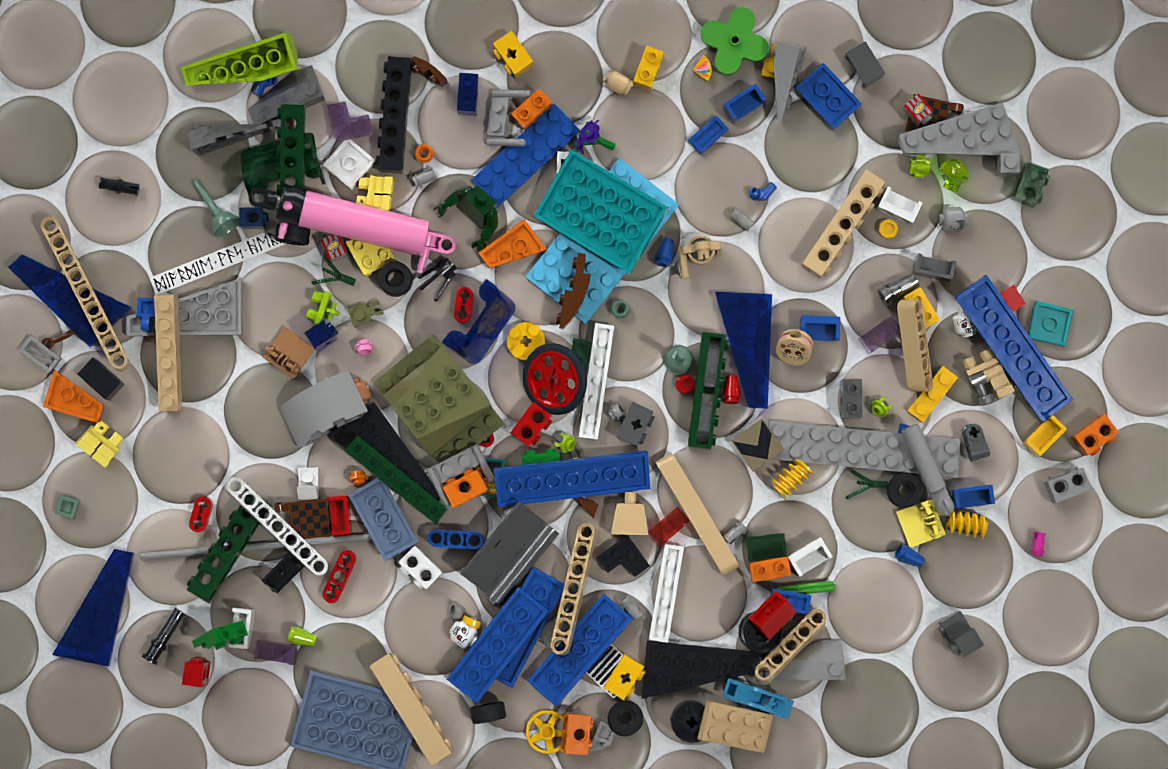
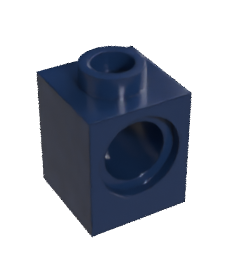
(244, 218)

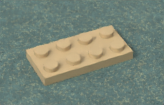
(735, 726)

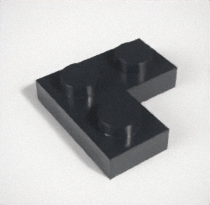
(625, 552)

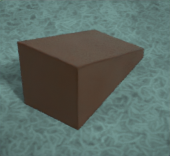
(590, 506)

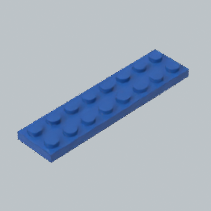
(1013, 348)
(572, 478)

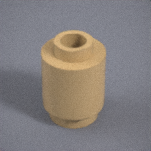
(618, 83)

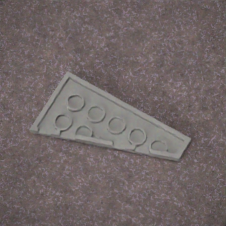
(971, 134)
(203, 313)

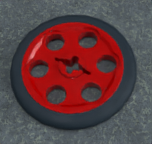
(576, 372)

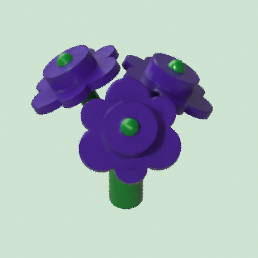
(590, 136)

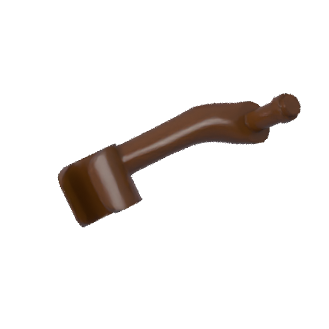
(59, 338)

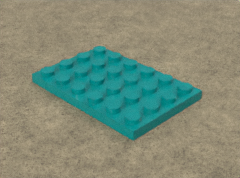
(601, 211)

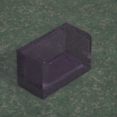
(880, 334)
(276, 651)

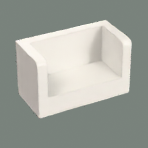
(898, 206)
(809, 556)
(247, 616)

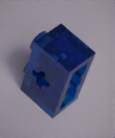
(468, 94)
(322, 335)

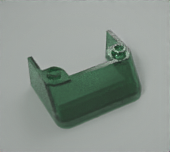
(261, 163)

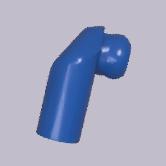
(261, 85)
(762, 194)

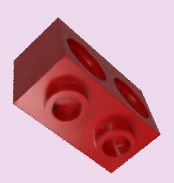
(527, 422)
(196, 672)

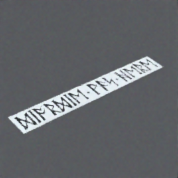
(215, 262)

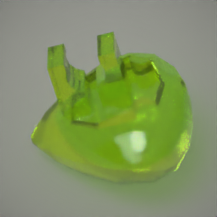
(956, 172)

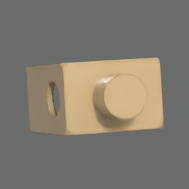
(630, 517)

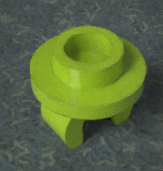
(879, 408)
(567, 444)

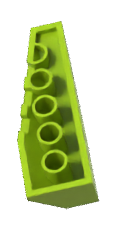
(246, 64)

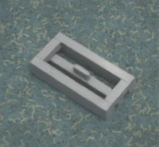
(53, 363)

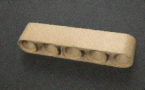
(915, 345)
(788, 655)

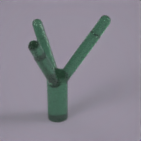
(337, 275)
(869, 484)

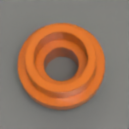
(424, 147)
(358, 478)

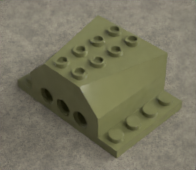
(438, 401)

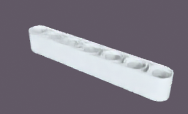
(283, 532)

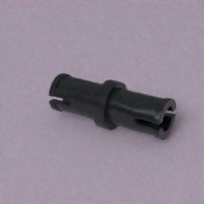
(119, 186)

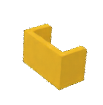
(1044, 436)

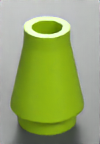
(299, 636)

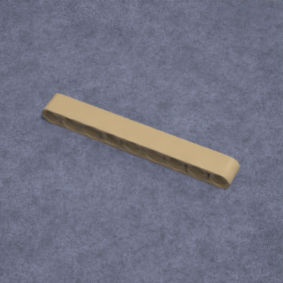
(80, 286)

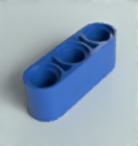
(446, 539)

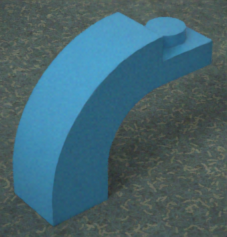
(758, 698)

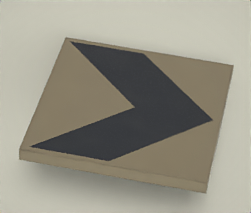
(757, 445)

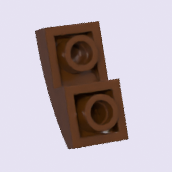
(423, 67)

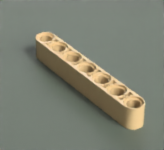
(697, 514)
(572, 579)

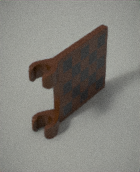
(940, 112)
(307, 518)

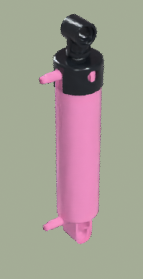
(352, 221)

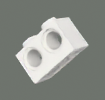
(424, 563)

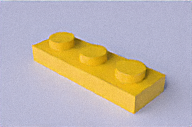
(928, 400)

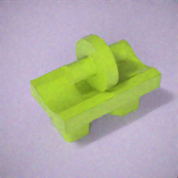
(324, 301)

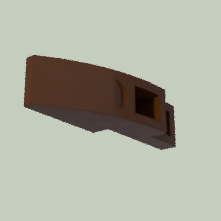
(572, 300)

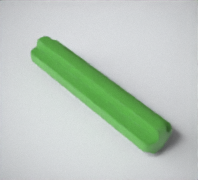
(810, 588)

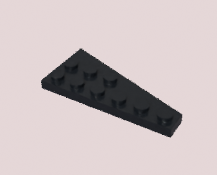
(379, 433)
(685, 666)

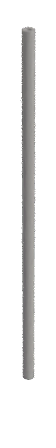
(256, 546)

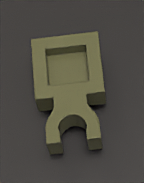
(362, 314)

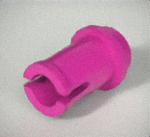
(1038, 544)

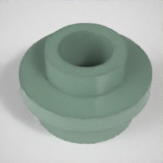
(624, 304)

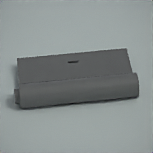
(509, 553)

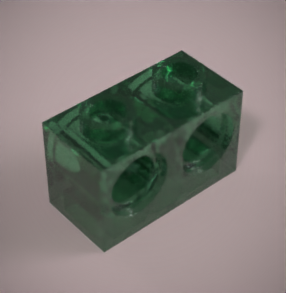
(1027, 183)

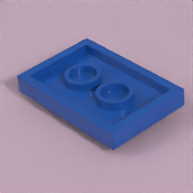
(828, 96)

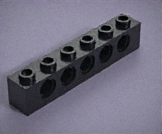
(394, 66)

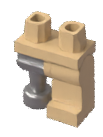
(987, 372)

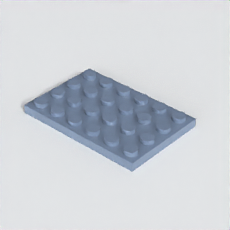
(351, 723)

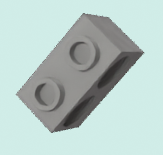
(1069, 489)

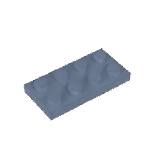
(383, 519)

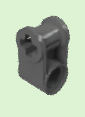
(975, 444)

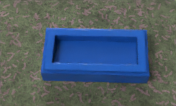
(708, 135)

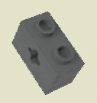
(851, 399)
(635, 413)

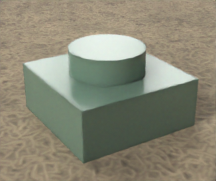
(67, 506)

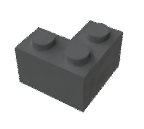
(961, 636)

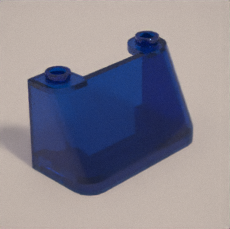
(486, 328)

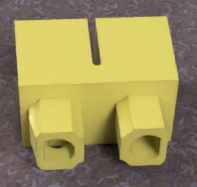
(379, 192)
(105, 449)

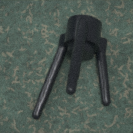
(445, 268)

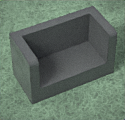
(865, 64)
(933, 268)

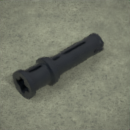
(177, 615)

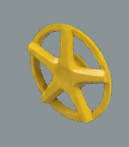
(546, 731)

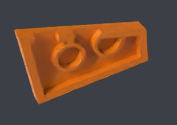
(512, 246)
(72, 400)

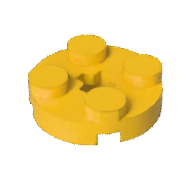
(516, 335)

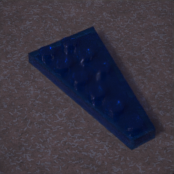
(59, 296)
(749, 335)
(96, 623)

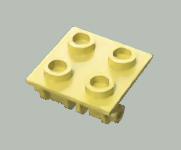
(369, 256)
(921, 523)

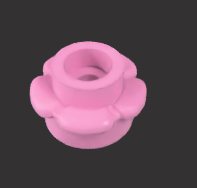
(363, 347)

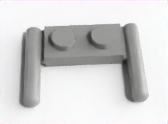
(500, 115)
(455, 466)

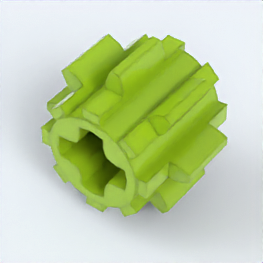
(919, 166)

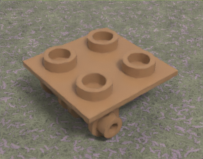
(289, 352)

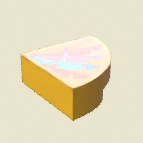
(703, 68)

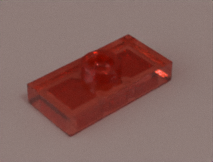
(668, 526)

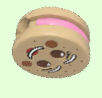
(794, 347)

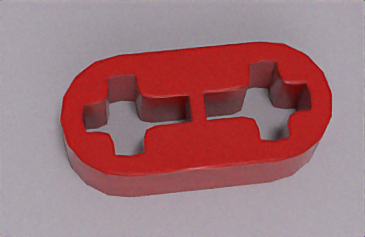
(468, 306)
(196, 513)

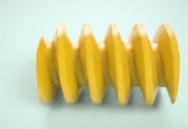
(791, 478)
(967, 523)

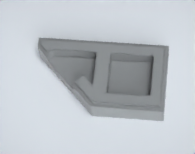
(602, 737)

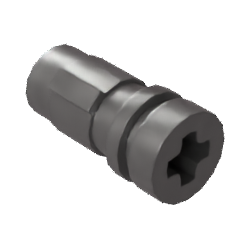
(898, 288)

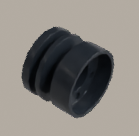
(754, 642)
(682, 713)

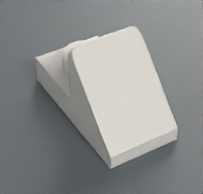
(308, 484)

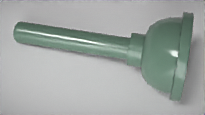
(223, 221)
(679, 360)

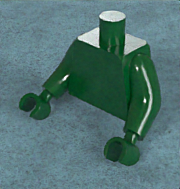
(477, 207)

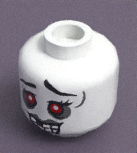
(963, 325)
(463, 634)

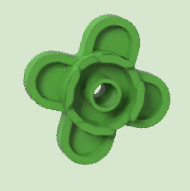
(730, 54)

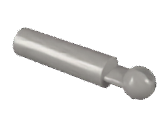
(928, 469)

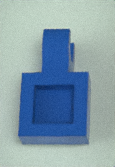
(146, 311)

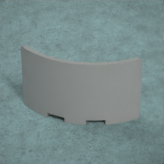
(322, 407)

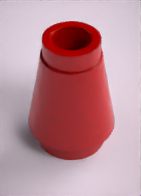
(731, 390)

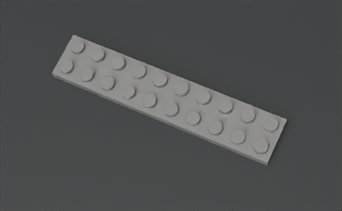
(859, 448)

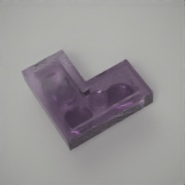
(346, 127)

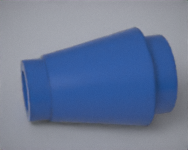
(665, 253)
(909, 556)

